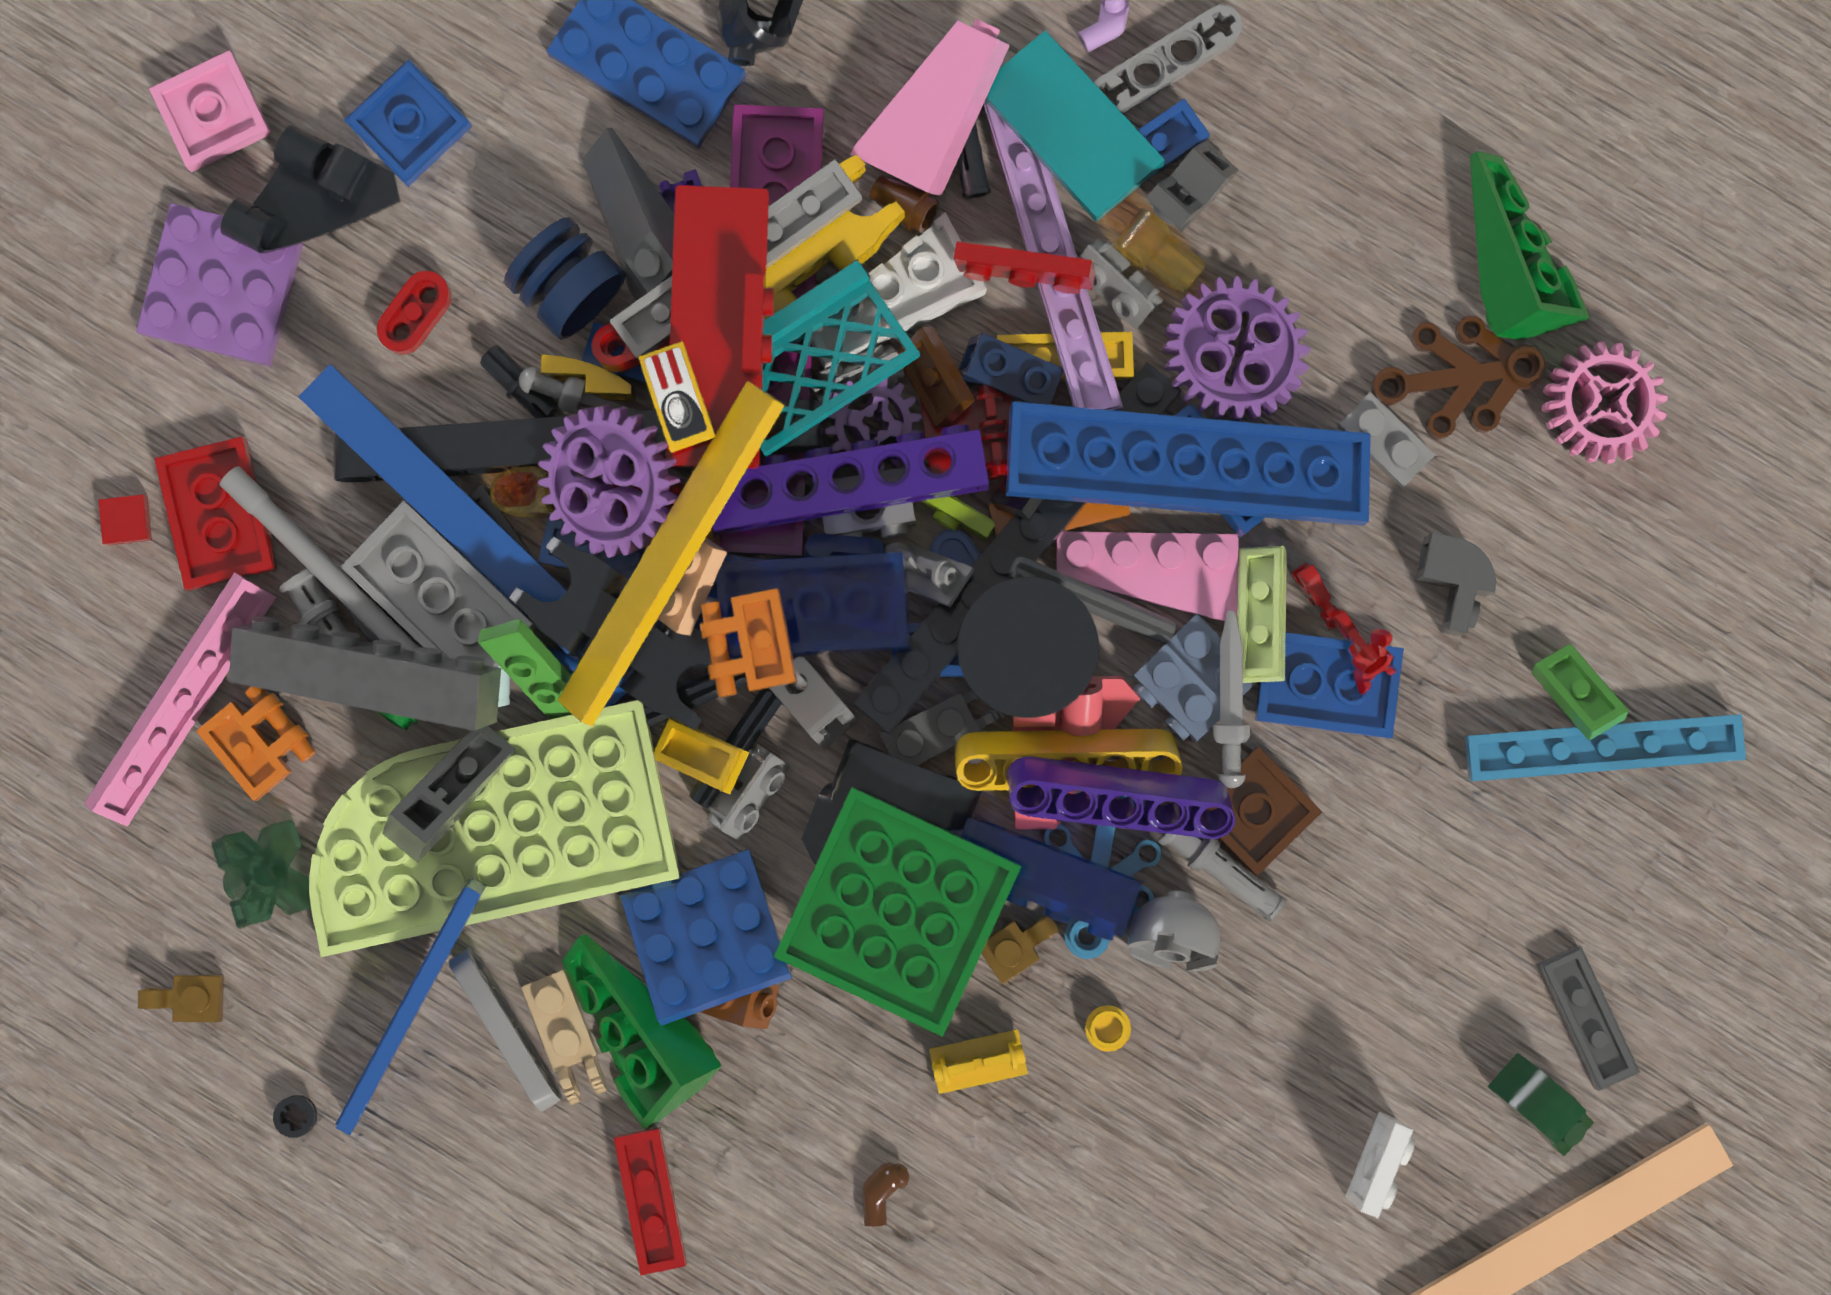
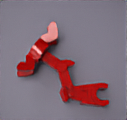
(1367, 658)

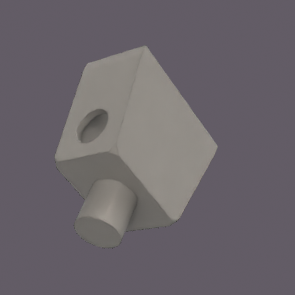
(816, 707)

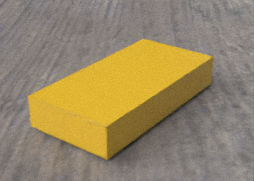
(700, 755)

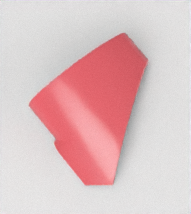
(1096, 709)

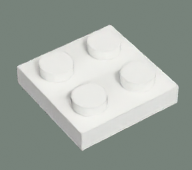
(1385, 1150)

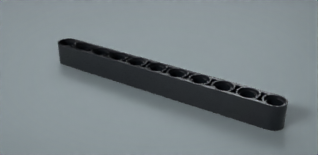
(518, 443)

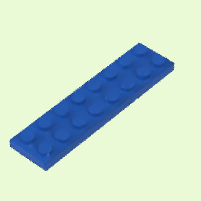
(1188, 464)

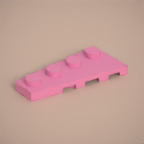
(1160, 568)

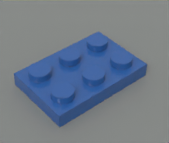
(1323, 690)

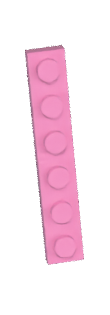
(177, 703)

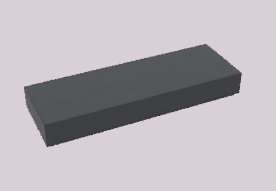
(1588, 1018)

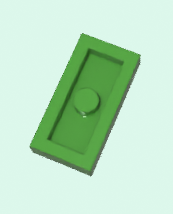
(1579, 691)

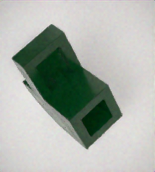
(1541, 1104)

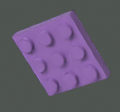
(215, 290)

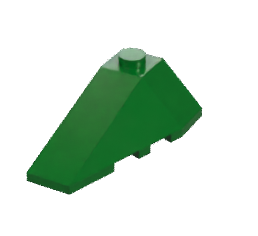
(1516, 273)

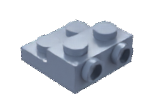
(1185, 680)

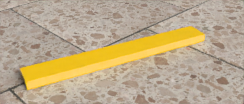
(670, 553)

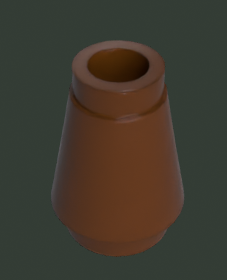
(918, 204)

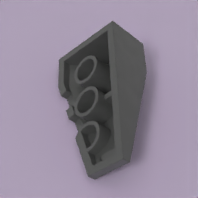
(633, 214)

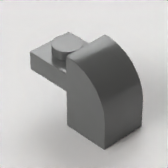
(1191, 186)
(1463, 570)

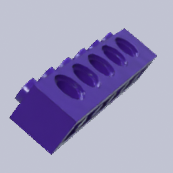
(964, 476)

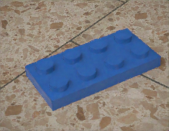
(648, 65)

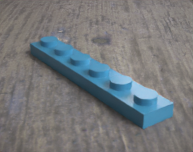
(1615, 749)

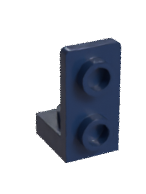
(1009, 370)

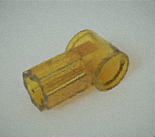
(1149, 245)

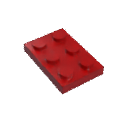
(206, 524)

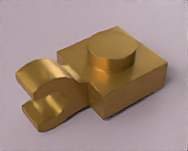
(1012, 949)
(192, 998)

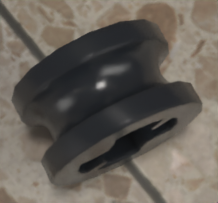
(287, 1128)

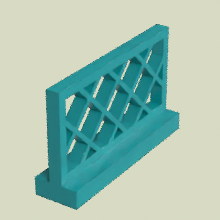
(819, 309)

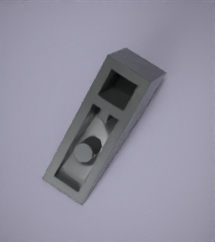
(446, 792)

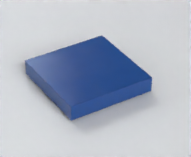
(408, 123)

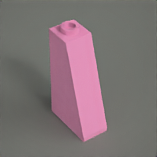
(936, 109)

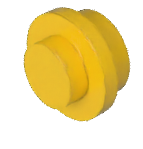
(1107, 1028)

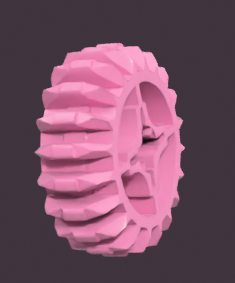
(1617, 413)

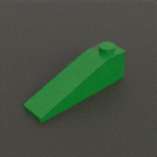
(655, 1062)

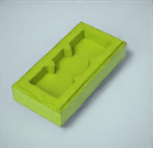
(953, 513)

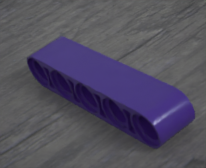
(1137, 811)

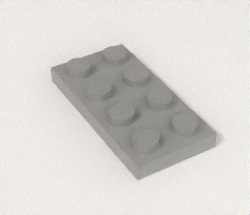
(429, 586)

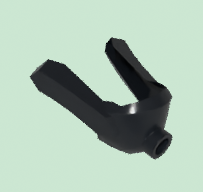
(752, 33)

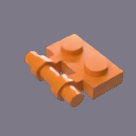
(762, 641)
(246, 751)

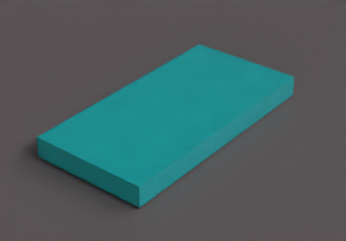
(1072, 126)

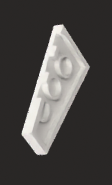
(914, 285)

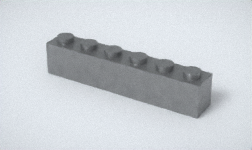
(365, 674)

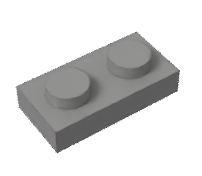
(1392, 444)

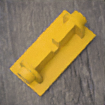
(978, 1061)

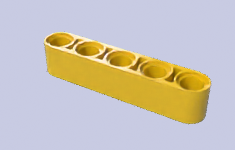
(1003, 747)

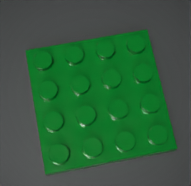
(897, 911)

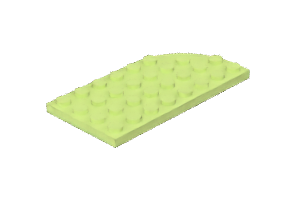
(556, 825)

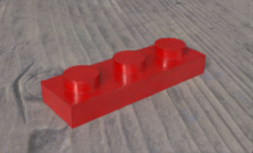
(1024, 267)
(650, 1201)

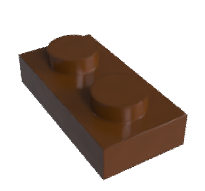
(937, 379)

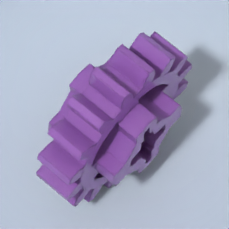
(878, 404)

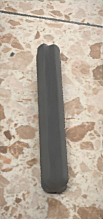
(1101, 602)

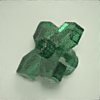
(260, 873)

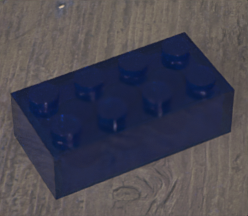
(828, 600)

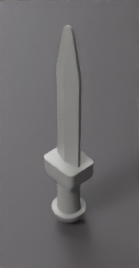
(568, 393)
(1231, 730)

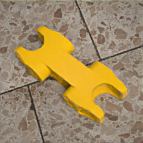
(841, 242)

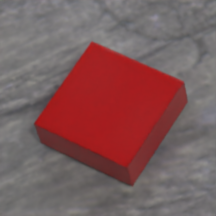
(125, 519)

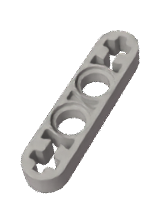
(1168, 67)
(505, 1029)

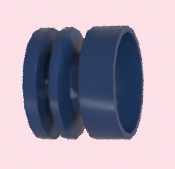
(562, 276)

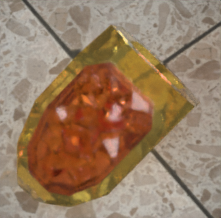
(520, 494)

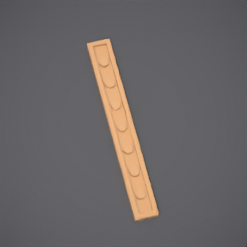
(1588, 1218)

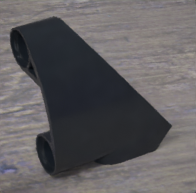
(309, 194)
(902, 784)

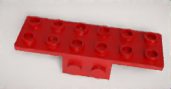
(721, 296)

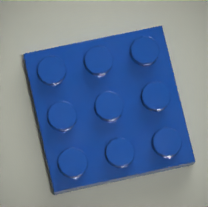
(705, 937)

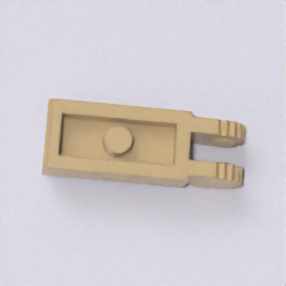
(564, 1032)

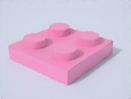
(210, 111)

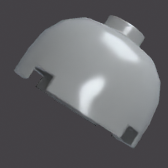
(1175, 931)

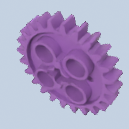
(1198, 337)
(602, 520)

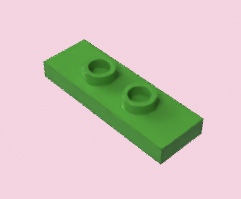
(528, 664)

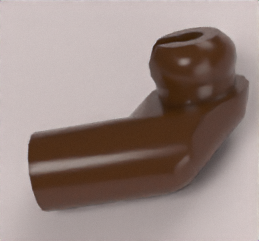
(878, 1188)

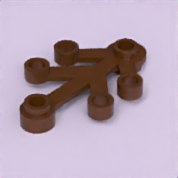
(1466, 374)

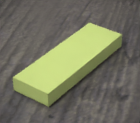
(1262, 612)

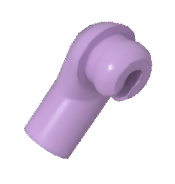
(1109, 26)

